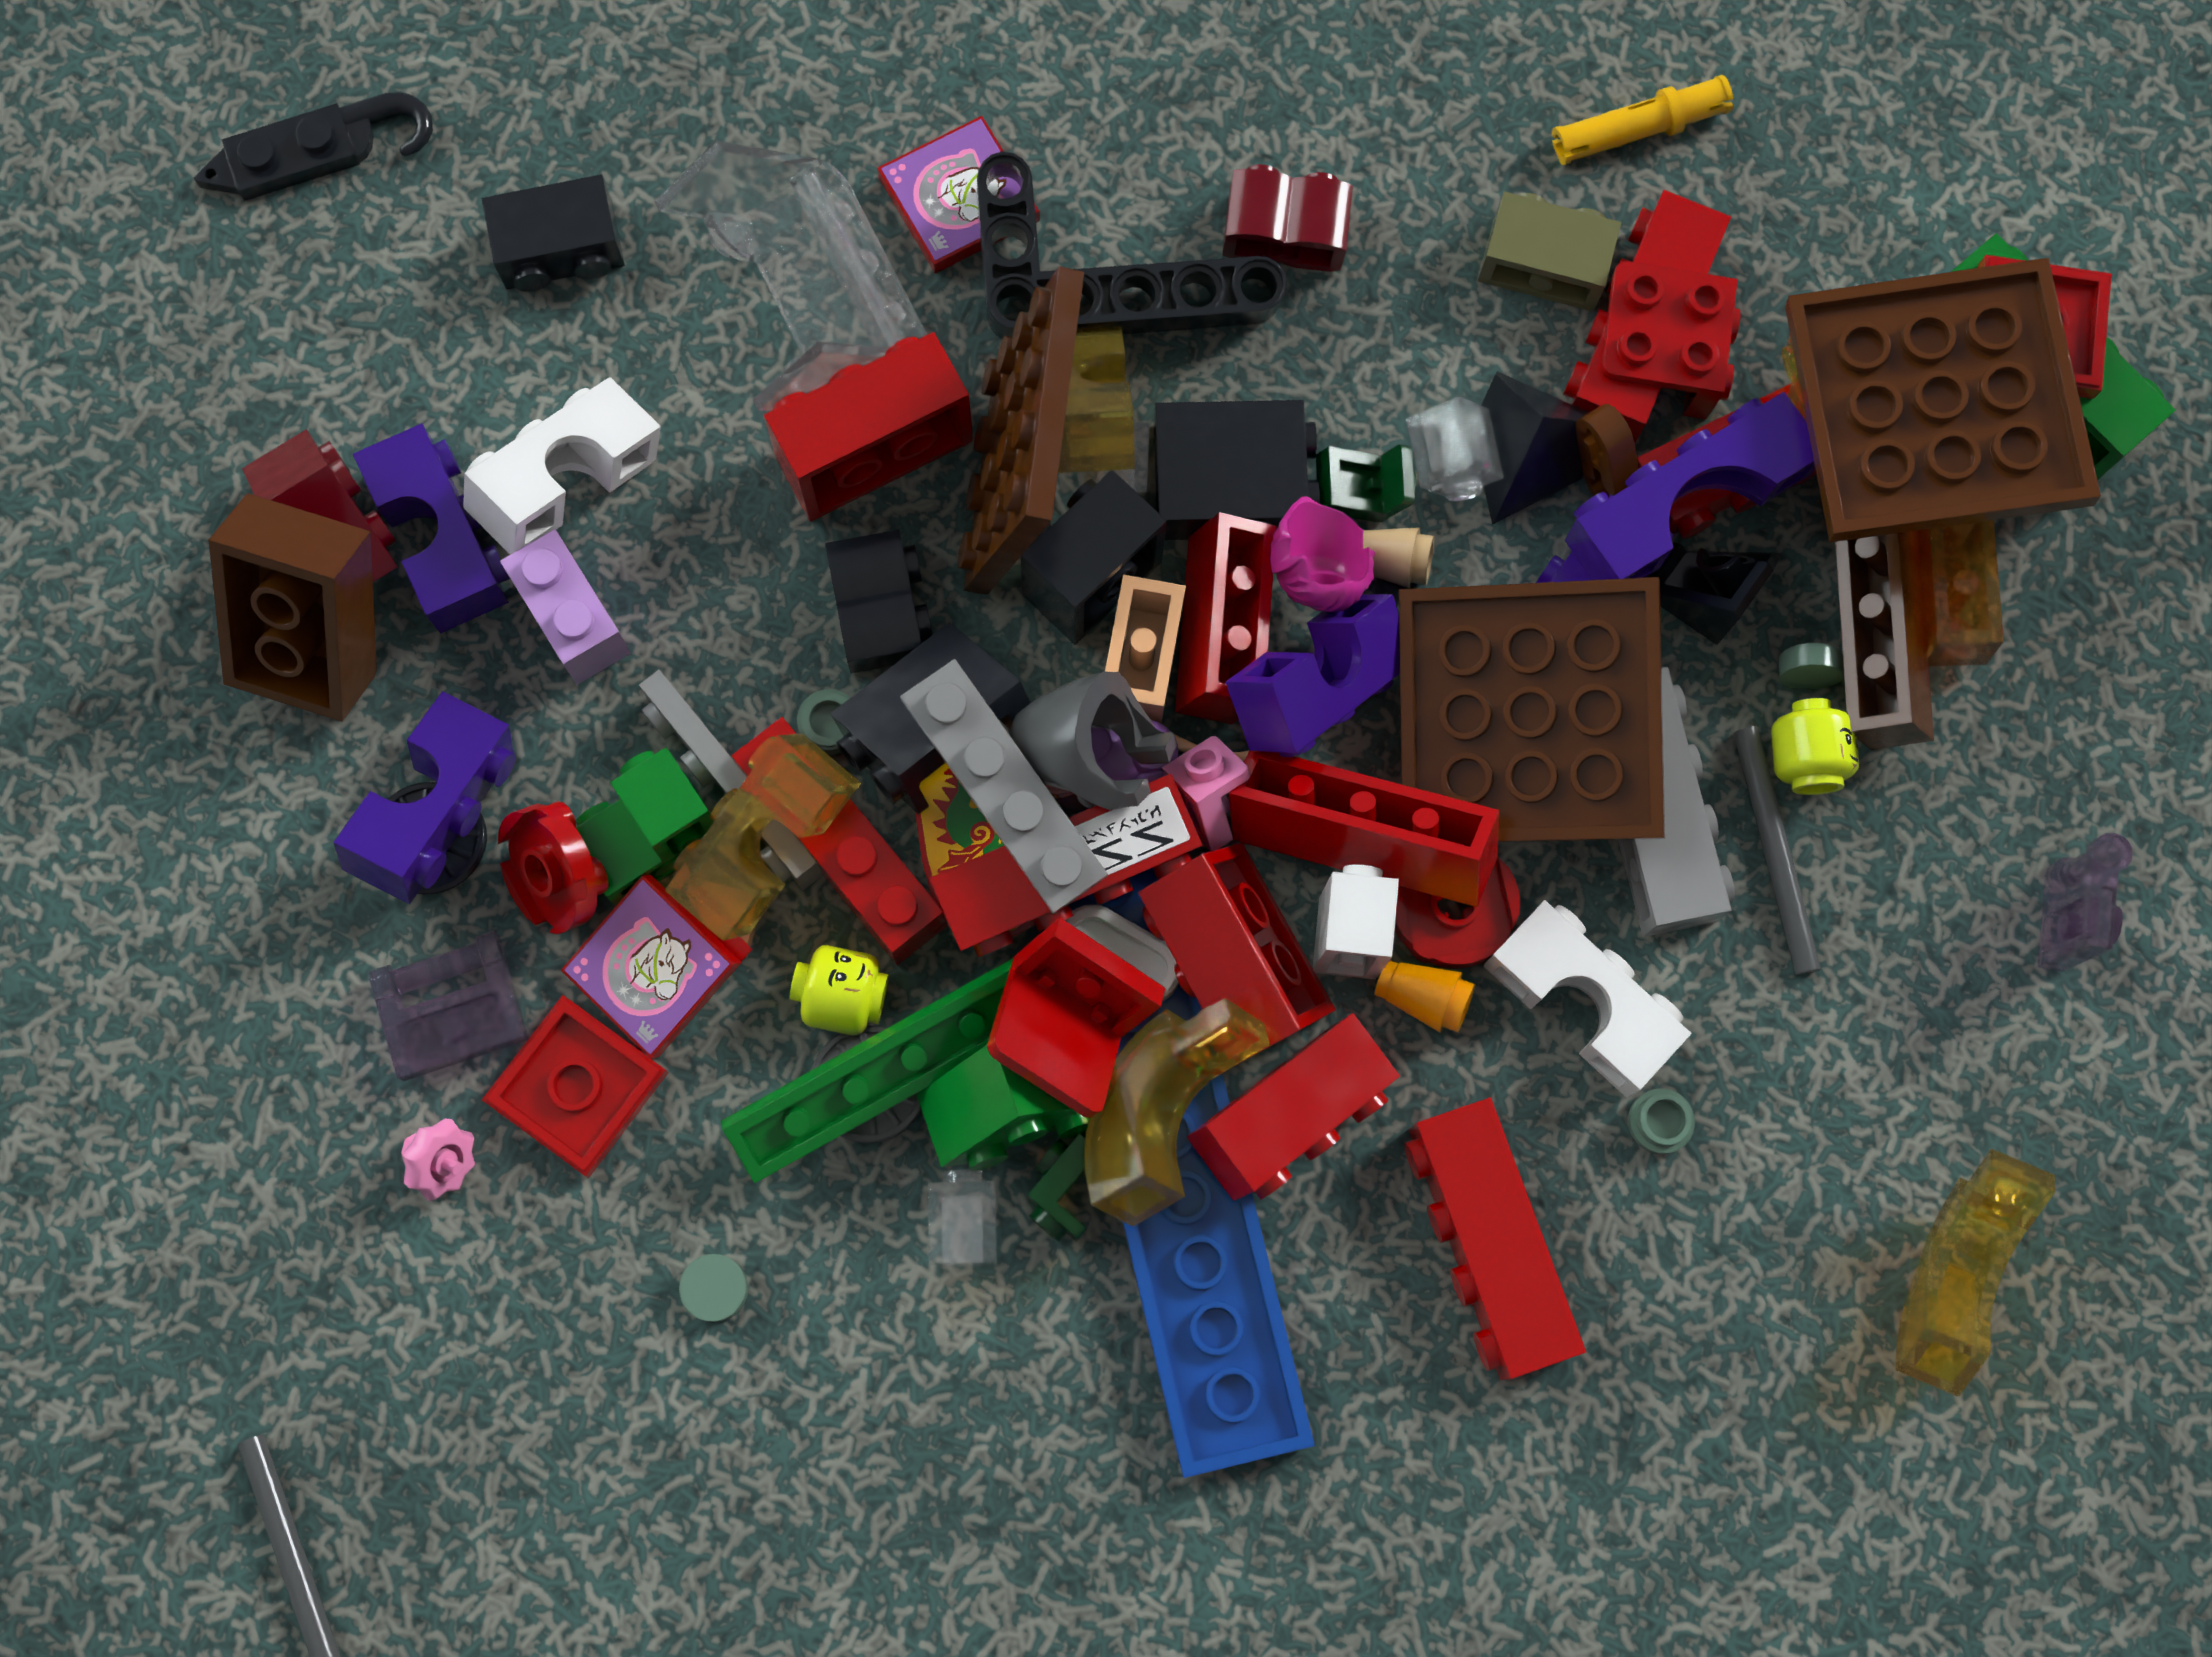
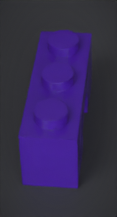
(414, 480)
(1296, 697)
(406, 843)

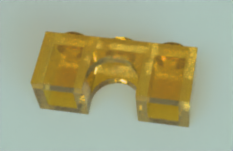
(1099, 405)
(724, 873)

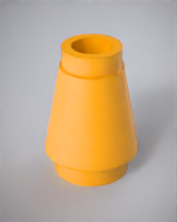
(1427, 993)

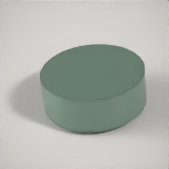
(1811, 666)
(816, 721)
(713, 1288)

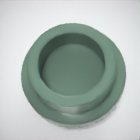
(1661, 1121)

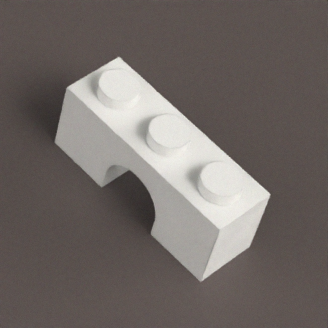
(593, 433)
(1634, 1028)

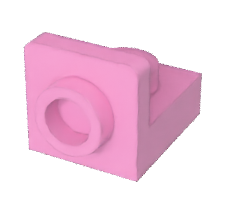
(1203, 781)

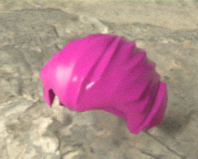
(1321, 557)

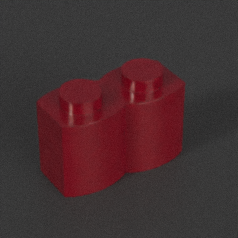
(1288, 218)

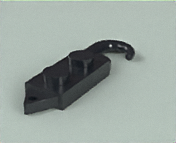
(309, 145)

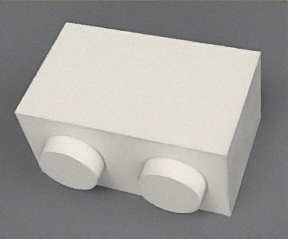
(1355, 923)

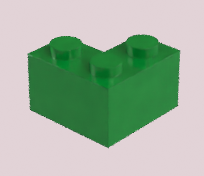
(648, 823)
(988, 1108)

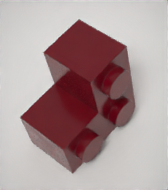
(322, 484)

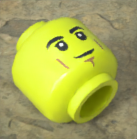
(1814, 747)
(839, 990)

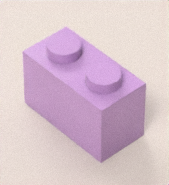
(565, 606)

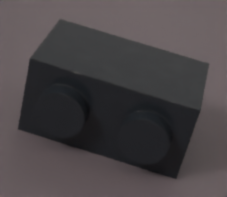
(553, 233)

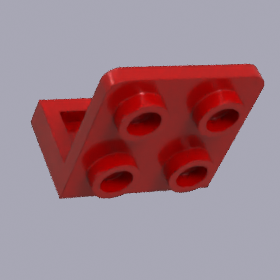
(1672, 332)
(1067, 1014)

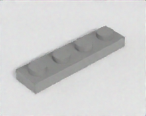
(710, 762)
(1004, 786)

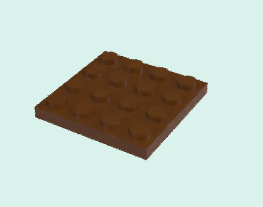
(1941, 400)
(1021, 433)
(1538, 704)

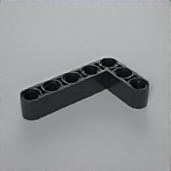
(1103, 285)

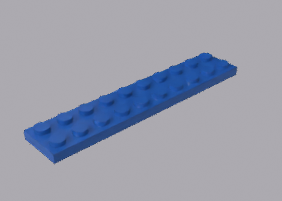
(1211, 1294)

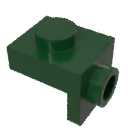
(1366, 483)
(1060, 1171)

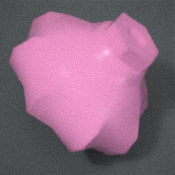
(437, 1158)

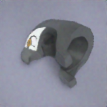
(1058, 741)

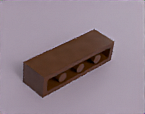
(1884, 640)

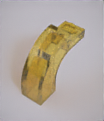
(1154, 1078)
(1953, 1290)

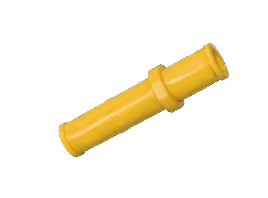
(1664, 113)

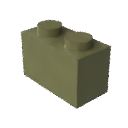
(1549, 250)

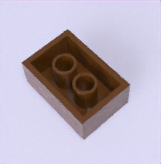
(294, 606)

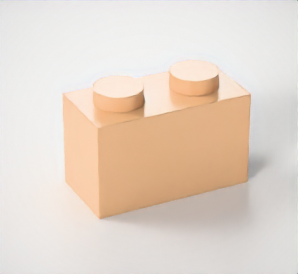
(1146, 639)

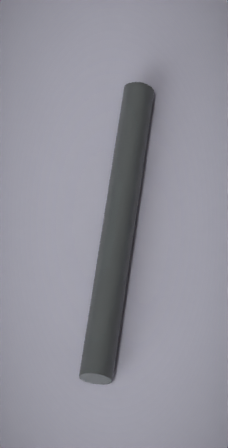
(1777, 851)
(288, 1548)

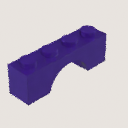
(1754, 456)

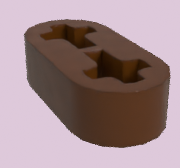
(1606, 450)

